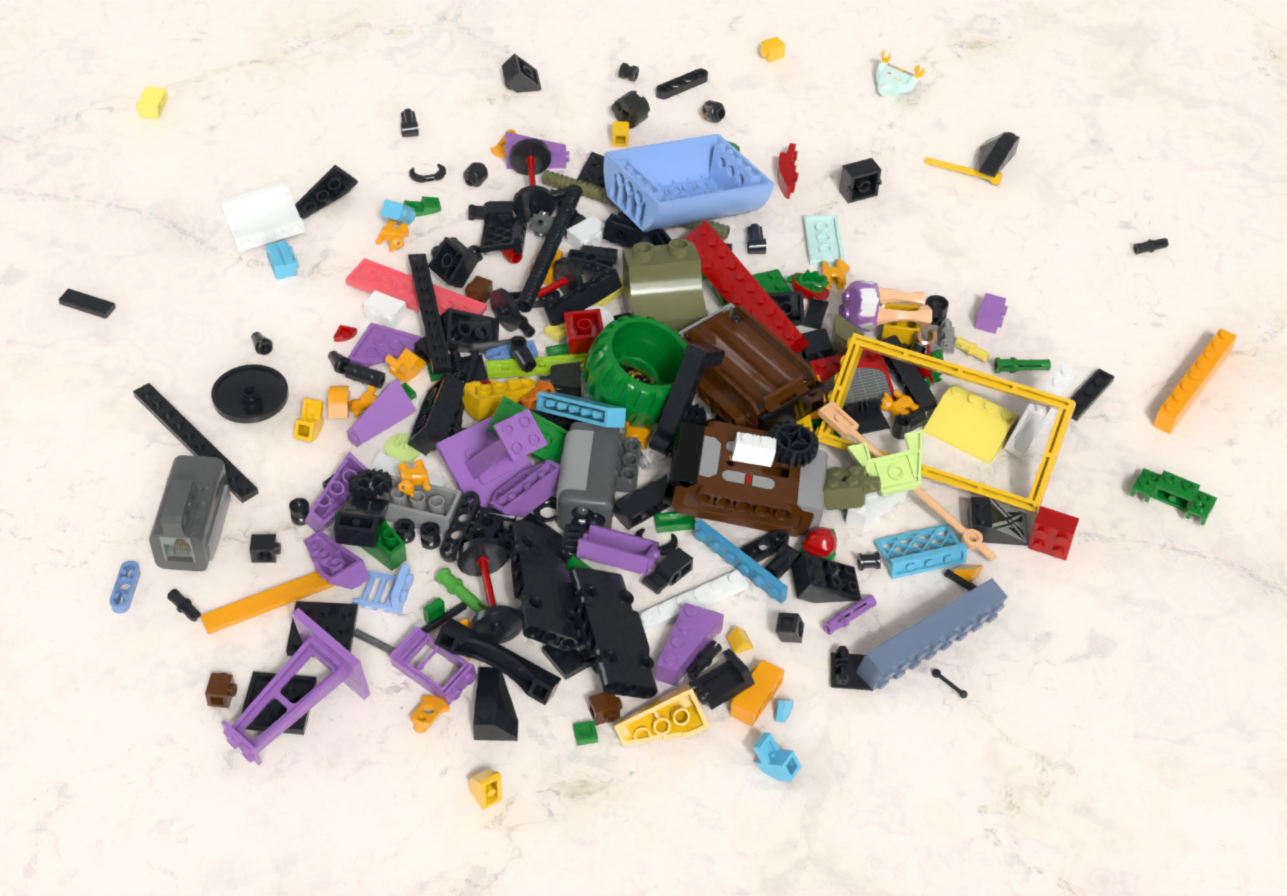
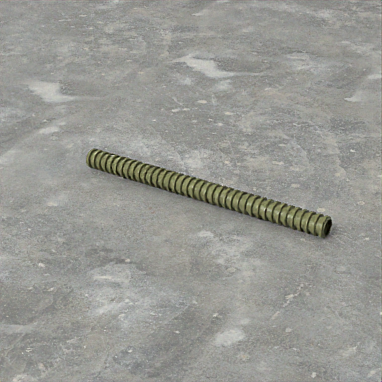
(600, 193)

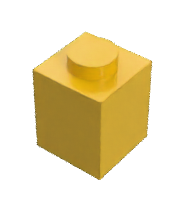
(772, 49)
(620, 134)

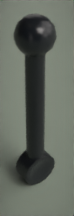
(937, 674)

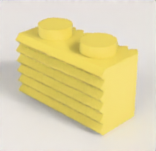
(152, 102)

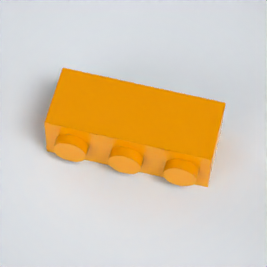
(751, 702)

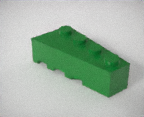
(389, 549)

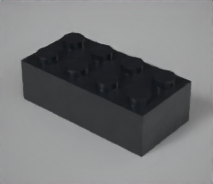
(436, 414)

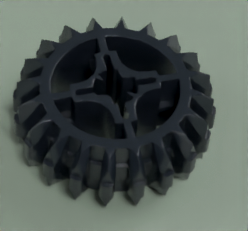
(794, 444)

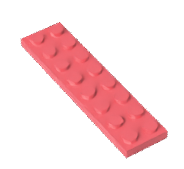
(375, 276)

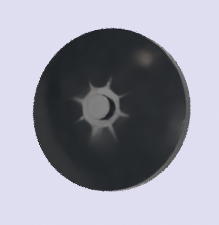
(250, 393)

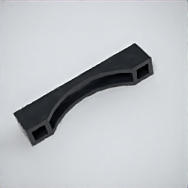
(530, 677)

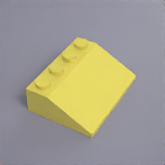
(971, 423)

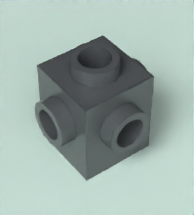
(537, 219)

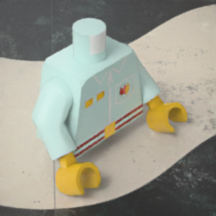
(895, 80)

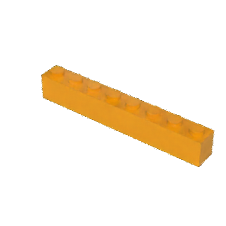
(1194, 381)

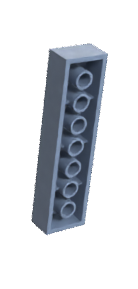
(932, 634)

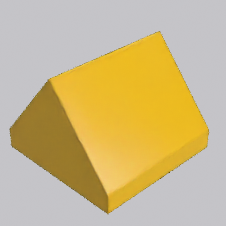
(739, 640)

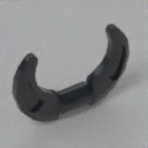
(426, 178)
(665, 549)

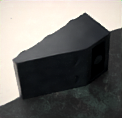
(360, 521)
(824, 580)

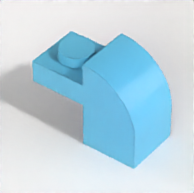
(776, 762)

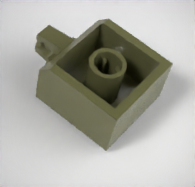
(848, 487)

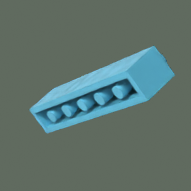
(581, 409)

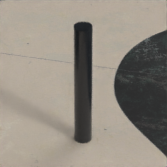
(957, 579)
(444, 618)

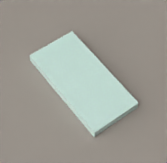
(823, 239)

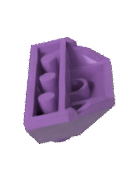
(527, 489)

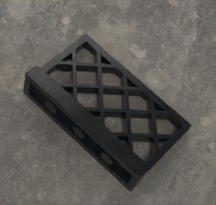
(504, 234)

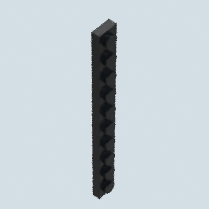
(429, 314)
(192, 439)

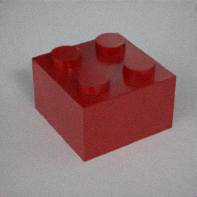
(582, 329)
(1053, 533)

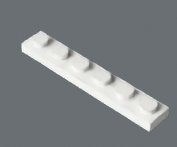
(701, 596)

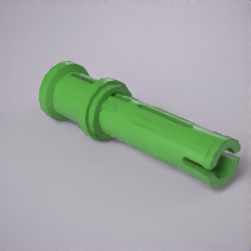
(455, 586)

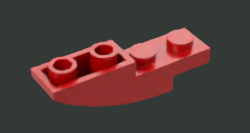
(787, 171)

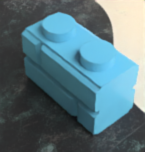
(398, 212)
(282, 259)

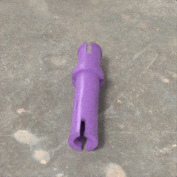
(832, 625)

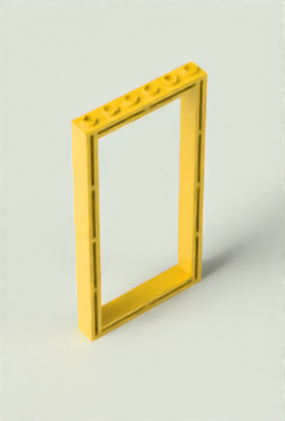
(1065, 406)

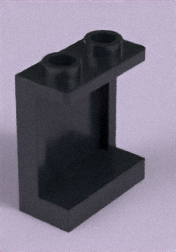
(722, 682)

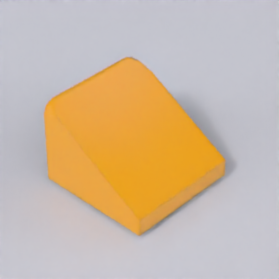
(968, 572)

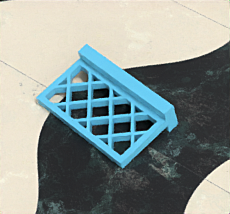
(922, 559)

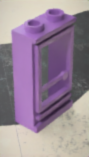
(618, 549)
(412, 646)

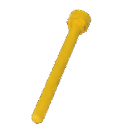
(995, 181)

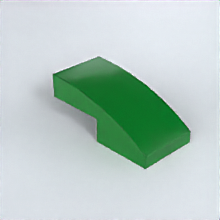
(427, 206)

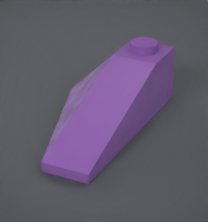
(335, 562)

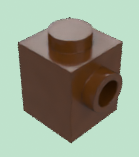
(479, 289)
(220, 690)
(604, 708)

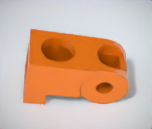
(530, 398)

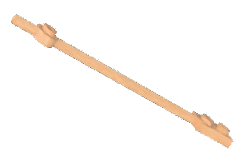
(847, 426)

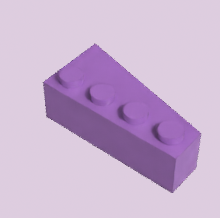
(334, 495)
(689, 636)

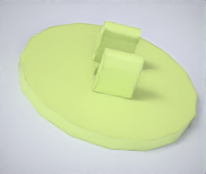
(398, 448)

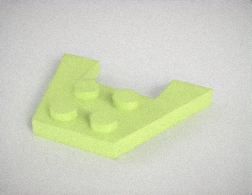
(897, 471)

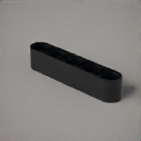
(910, 379)

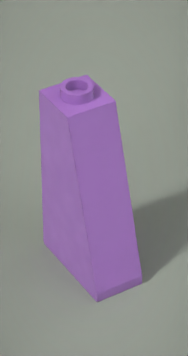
(559, 155)
(384, 412)

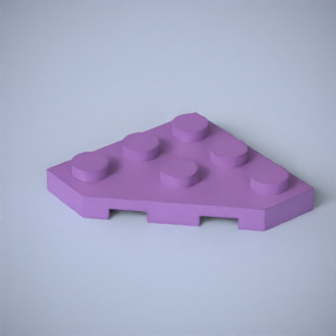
(379, 342)

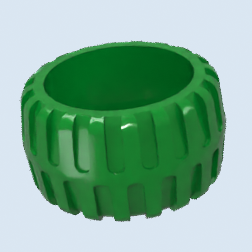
(642, 346)

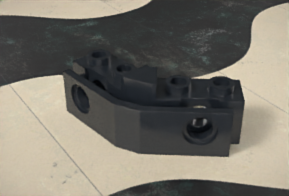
(619, 224)

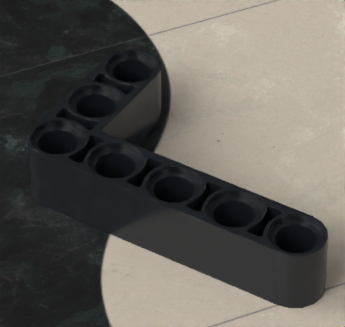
(600, 283)
(686, 384)

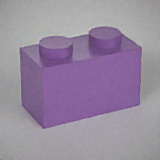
(991, 313)

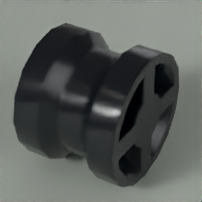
(405, 530)

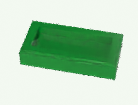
(673, 522)

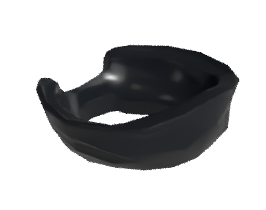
(550, 503)

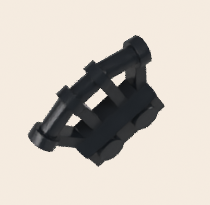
(569, 662)

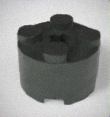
(631, 109)

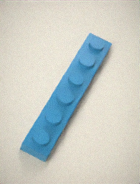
(740, 561)

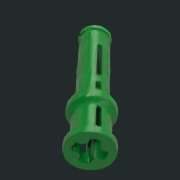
(1013, 365)

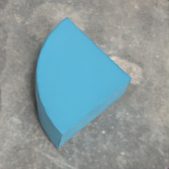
(784, 709)

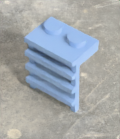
(397, 594)

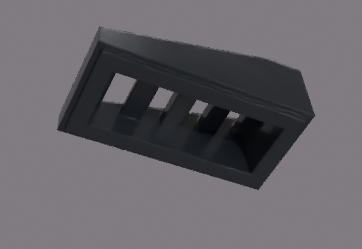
(573, 531)

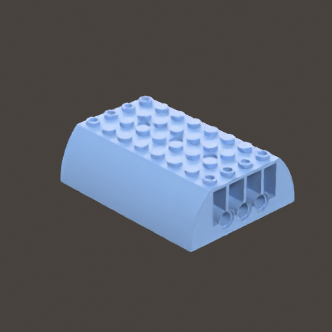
(683, 182)

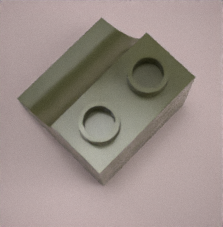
(664, 283)

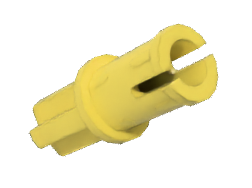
(971, 349)

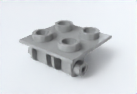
(945, 336)

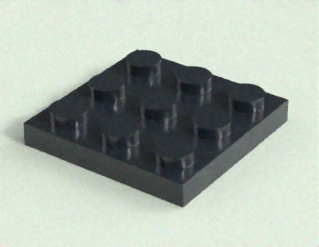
(335, 618)
(293, 691)

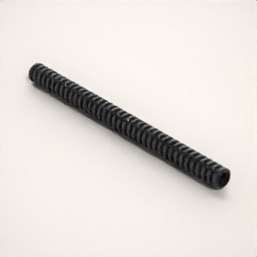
(549, 249)

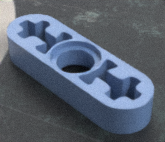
(127, 595)

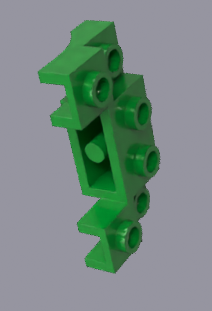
(1175, 492)

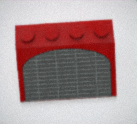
(869, 380)

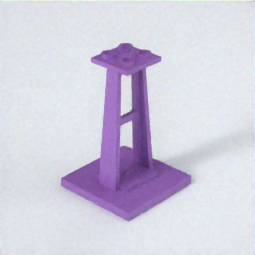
(485, 462)
(331, 654)

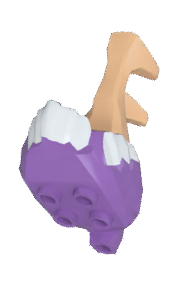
(863, 306)

